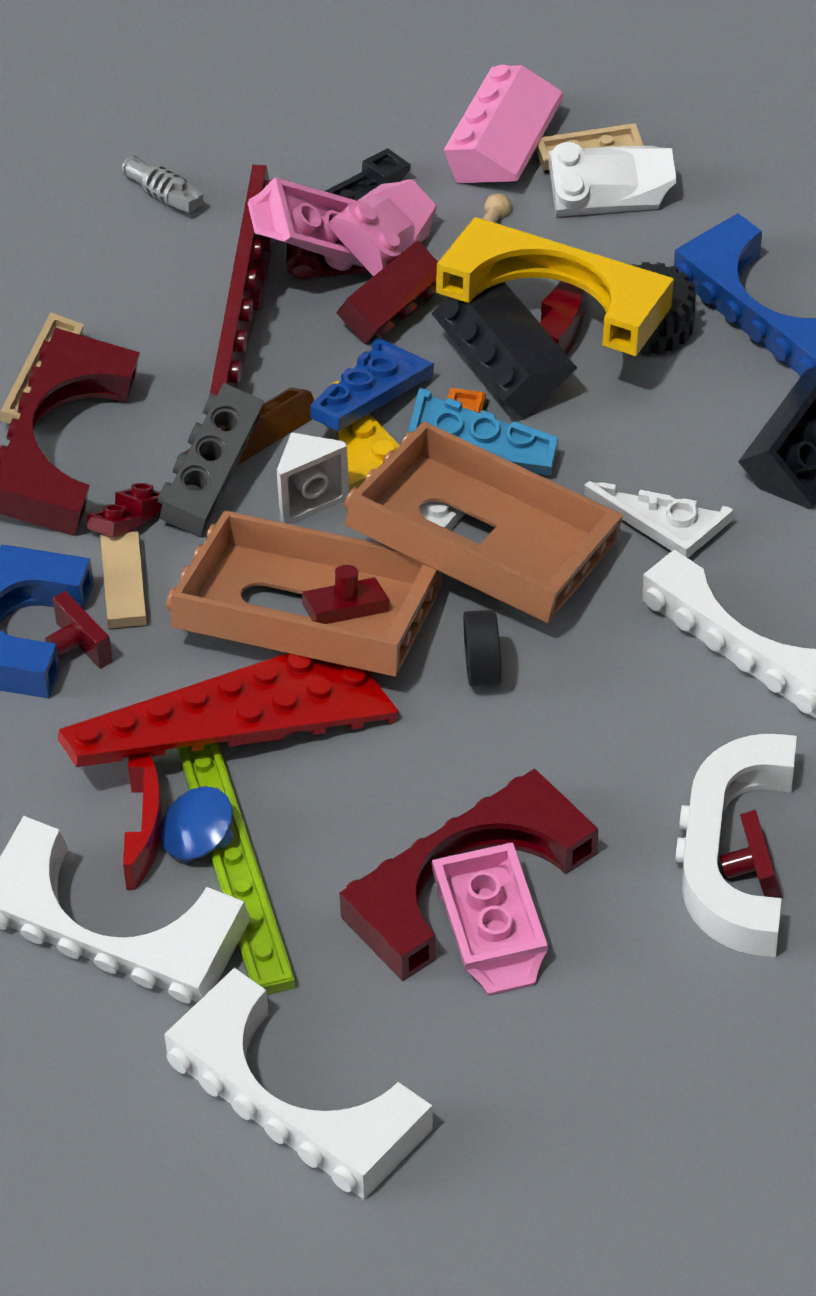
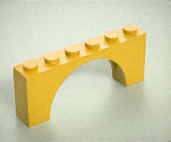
(496, 253)

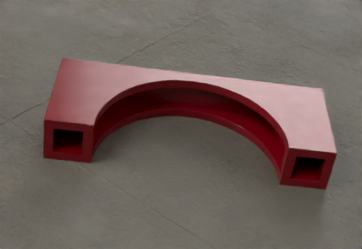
(69, 371)
(526, 812)

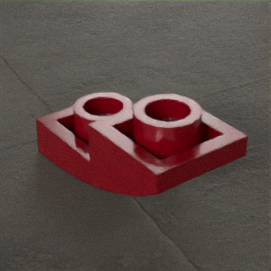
(131, 510)

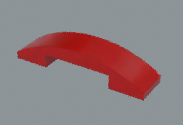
(142, 846)

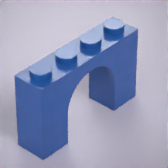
(28, 580)

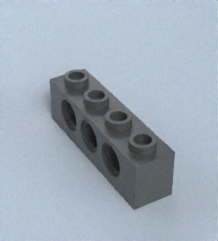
(192, 508)

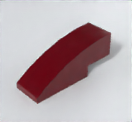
(563, 314)

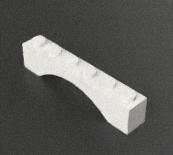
(682, 594)

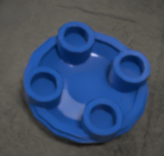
(197, 824)

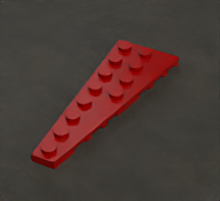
(236, 707)

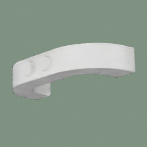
(722, 912)

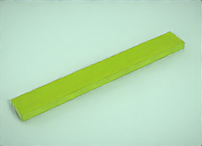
(240, 877)

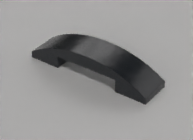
(376, 170)

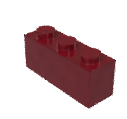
(391, 294)

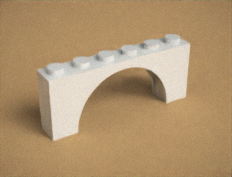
(179, 957)
(349, 1144)

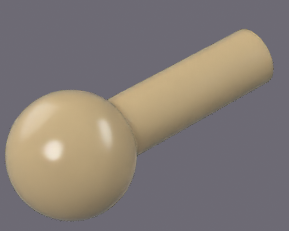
(497, 207)

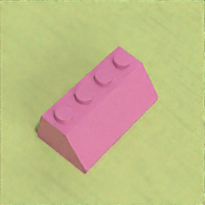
(502, 126)

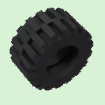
(679, 320)

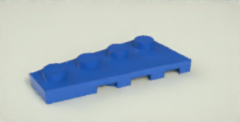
(373, 382)

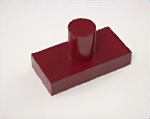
(345, 599)
(80, 631)
(753, 858)

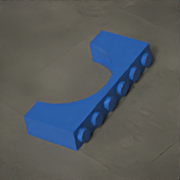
(715, 265)

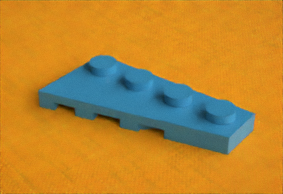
(512, 441)

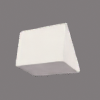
(311, 476)

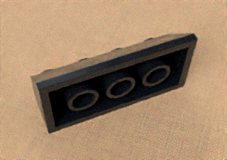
(506, 346)
(785, 449)

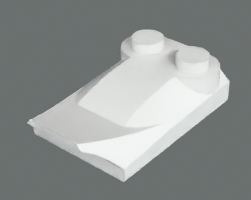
(609, 178)

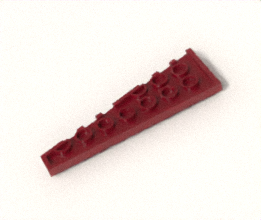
(245, 292)

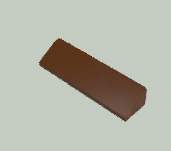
(278, 418)

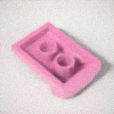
(301, 219)
(384, 223)
(492, 917)

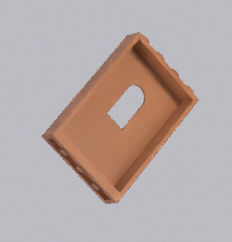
(542, 533)
(263, 552)

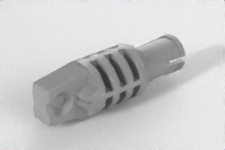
(163, 184)

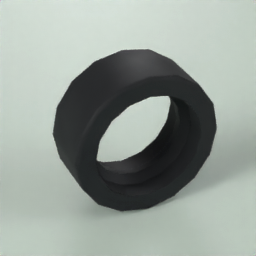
(482, 647)

